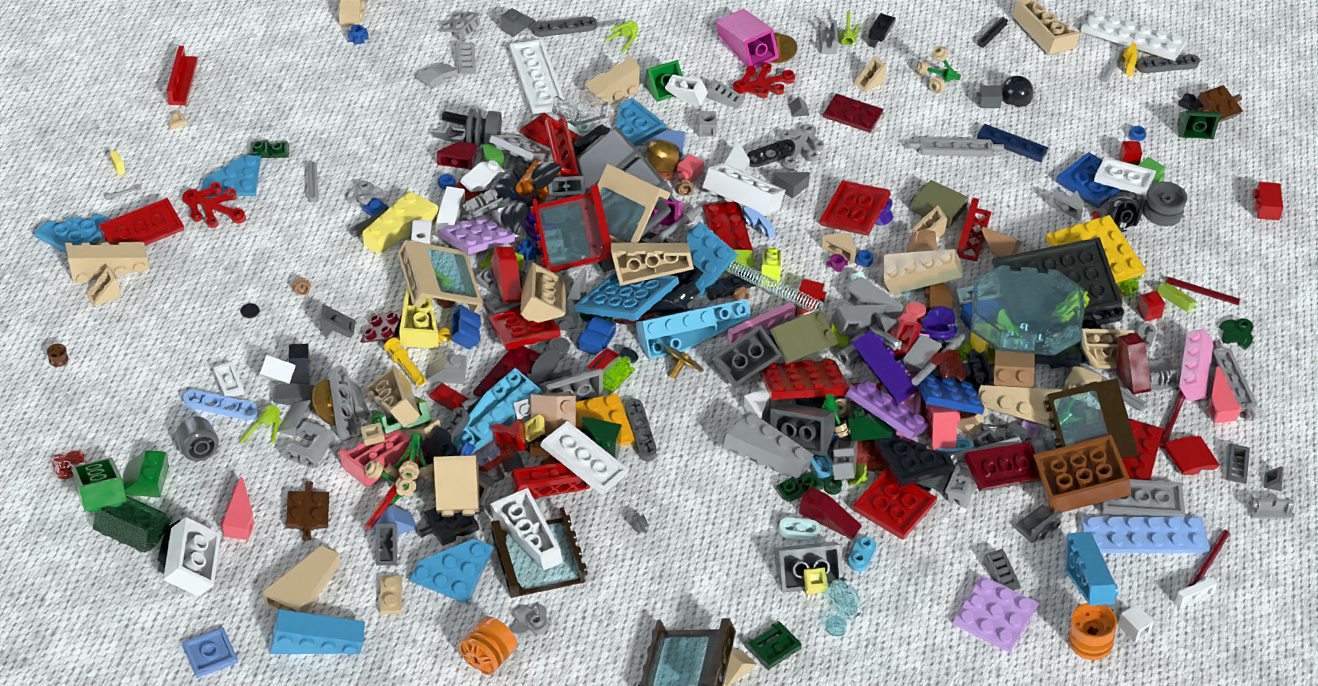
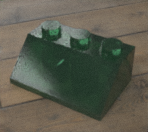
(132, 524)

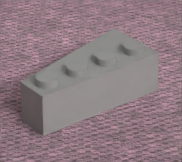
(768, 446)

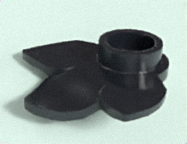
(437, 446)

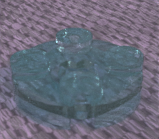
(845, 598)

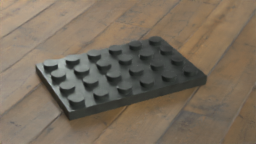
(1079, 261)

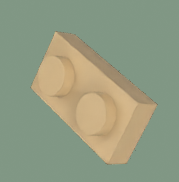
(391, 595)

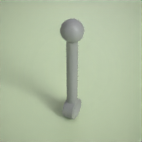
(108, 196)

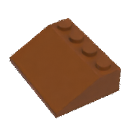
(1082, 474)

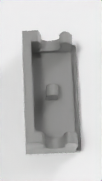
(828, 38)
(961, 485)

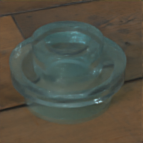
(839, 621)

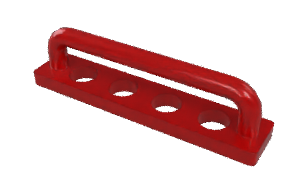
(554, 129)

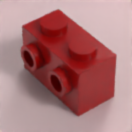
(1268, 200)

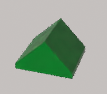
(659, 76)

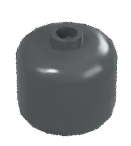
(197, 439)

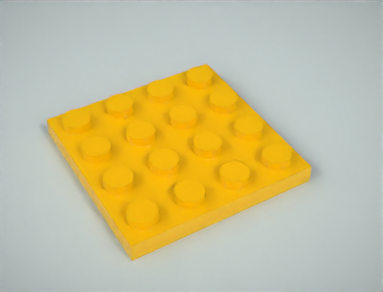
(1120, 255)

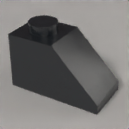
(300, 356)

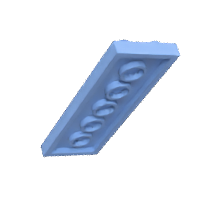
(1147, 534)

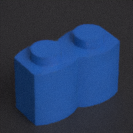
(465, 327)
(596, 335)

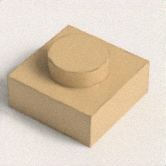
(372, 434)

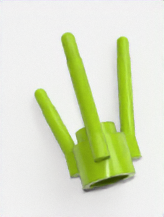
(628, 30)
(848, 37)
(268, 417)

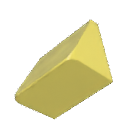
(815, 580)

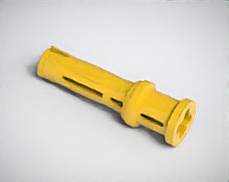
(401, 357)

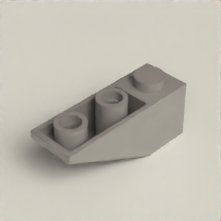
(865, 293)
(855, 318)

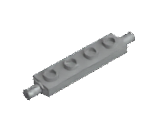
(956, 147)
(1225, 359)

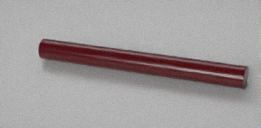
(1204, 291)
(1172, 419)
(1210, 557)

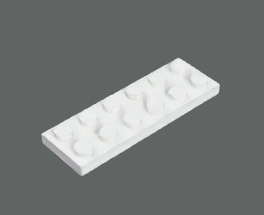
(1126, 32)
(536, 75)

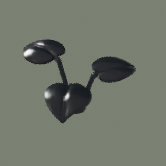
(515, 214)

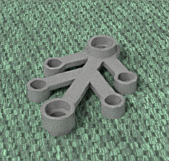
(806, 132)

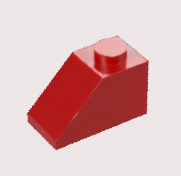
(814, 290)

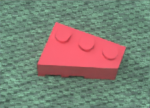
(942, 424)
(386, 452)

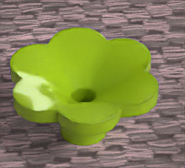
(859, 476)

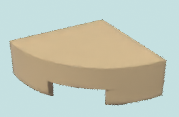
(177, 120)

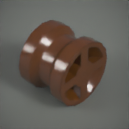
(60, 351)

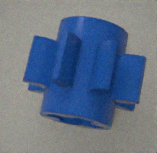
(357, 34)
(529, 249)

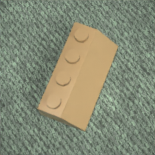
(542, 294)

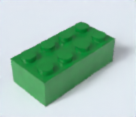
(99, 484)

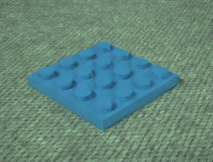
(626, 300)

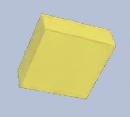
(117, 162)
(534, 428)

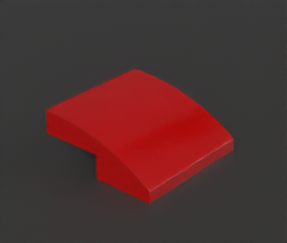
(1191, 455)

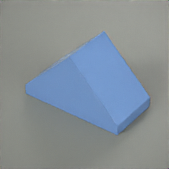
(403, 518)

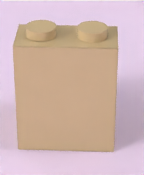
(456, 485)

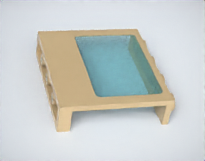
(627, 203)
(438, 274)

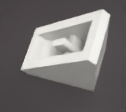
(276, 370)
(757, 402)

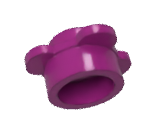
(837, 262)

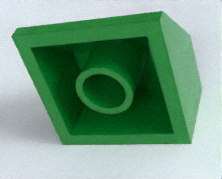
(146, 474)

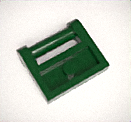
(775, 650)

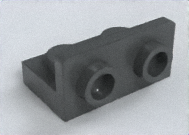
(1038, 523)

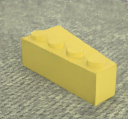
(398, 222)
(418, 324)

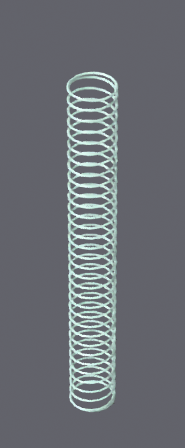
(731, 264)

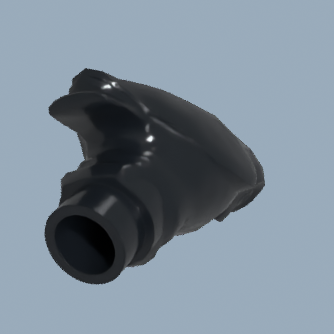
(676, 300)

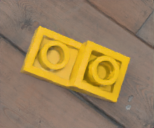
(1130, 58)

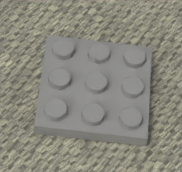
(522, 146)

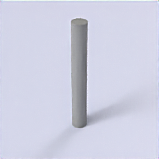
(1112, 66)

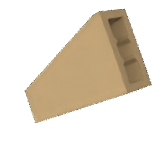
(304, 582)

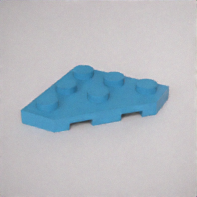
(638, 122)
(240, 174)
(72, 231)
(709, 255)
(454, 570)

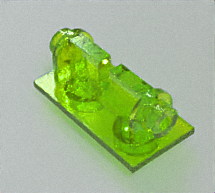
(1130, 286)
(617, 374)

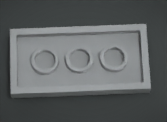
(1149, 500)

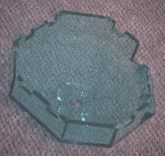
(1027, 310)

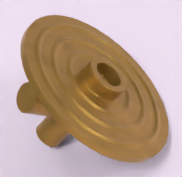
(786, 47)
(680, 359)
(323, 402)

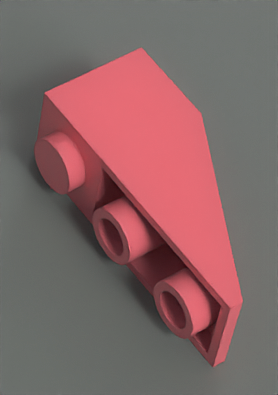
(1222, 402)
(239, 517)

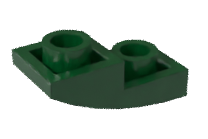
(267, 150)
(795, 488)

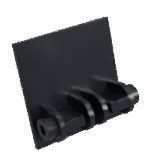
(980, 368)

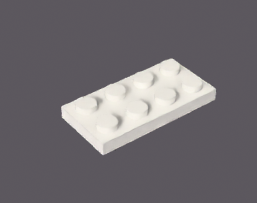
(584, 457)

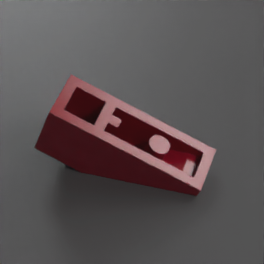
(827, 512)

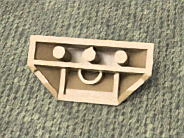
(1101, 347)

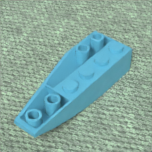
(689, 327)
(494, 408)

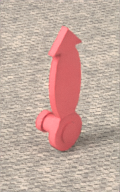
(914, 312)

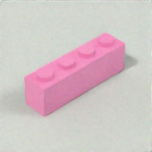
(1196, 365)

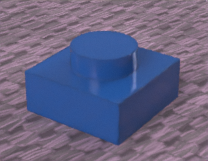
(374, 207)

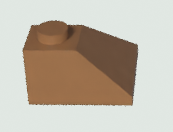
(1001, 244)

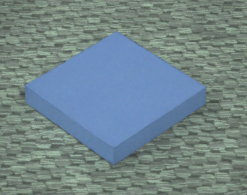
(210, 652)

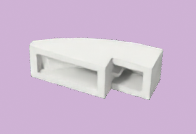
(450, 208)

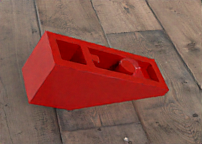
(506, 273)

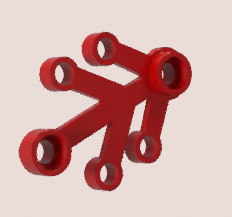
(764, 84)
(212, 204)

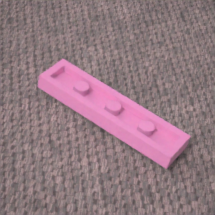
(767, 321)

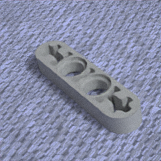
(346, 424)

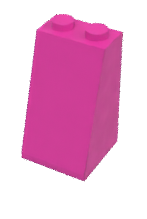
(748, 38)

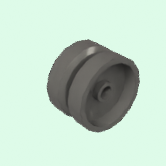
(1165, 203)

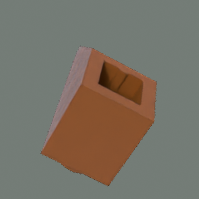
(938, 296)

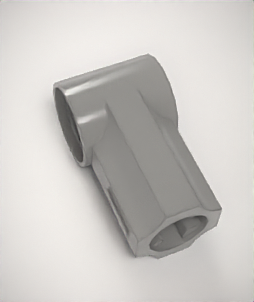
(849, 354)

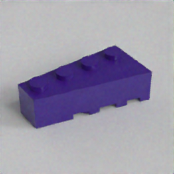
(884, 366)

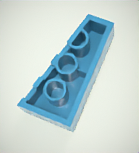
(1088, 569)
(315, 634)

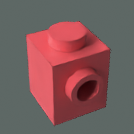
(690, 168)

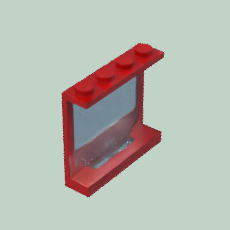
(572, 231)

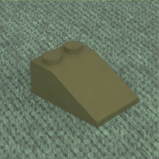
(804, 337)

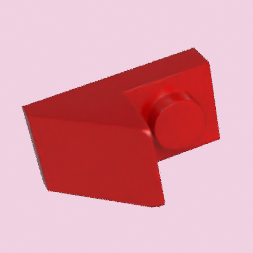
(510, 435)

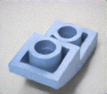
(757, 220)

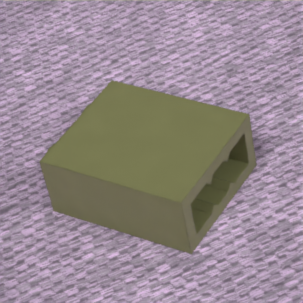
(935, 194)

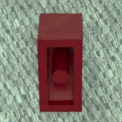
(458, 155)

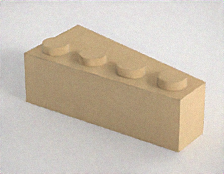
(1044, 27)
(90, 261)
(920, 269)
(394, 396)

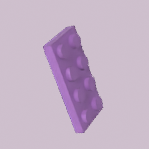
(887, 409)

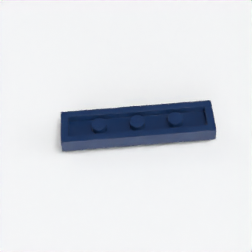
(1014, 143)

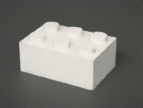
(192, 556)

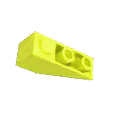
(771, 265)

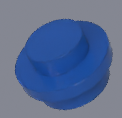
(1137, 133)
(446, 180)
(864, 258)

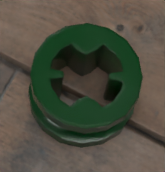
(832, 490)

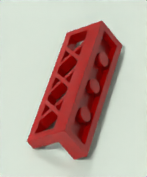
(181, 78)
(967, 229)
(547, 475)

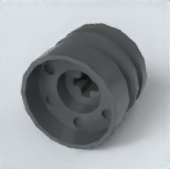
(481, 127)

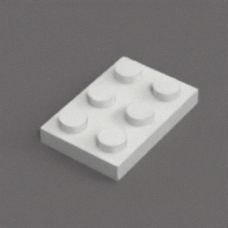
(1125, 176)

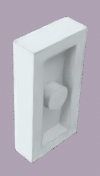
(228, 380)
(1194, 593)

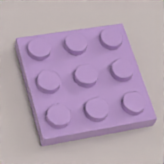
(476, 235)
(996, 614)

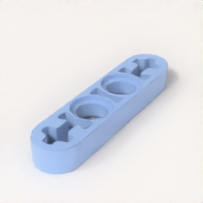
(221, 403)

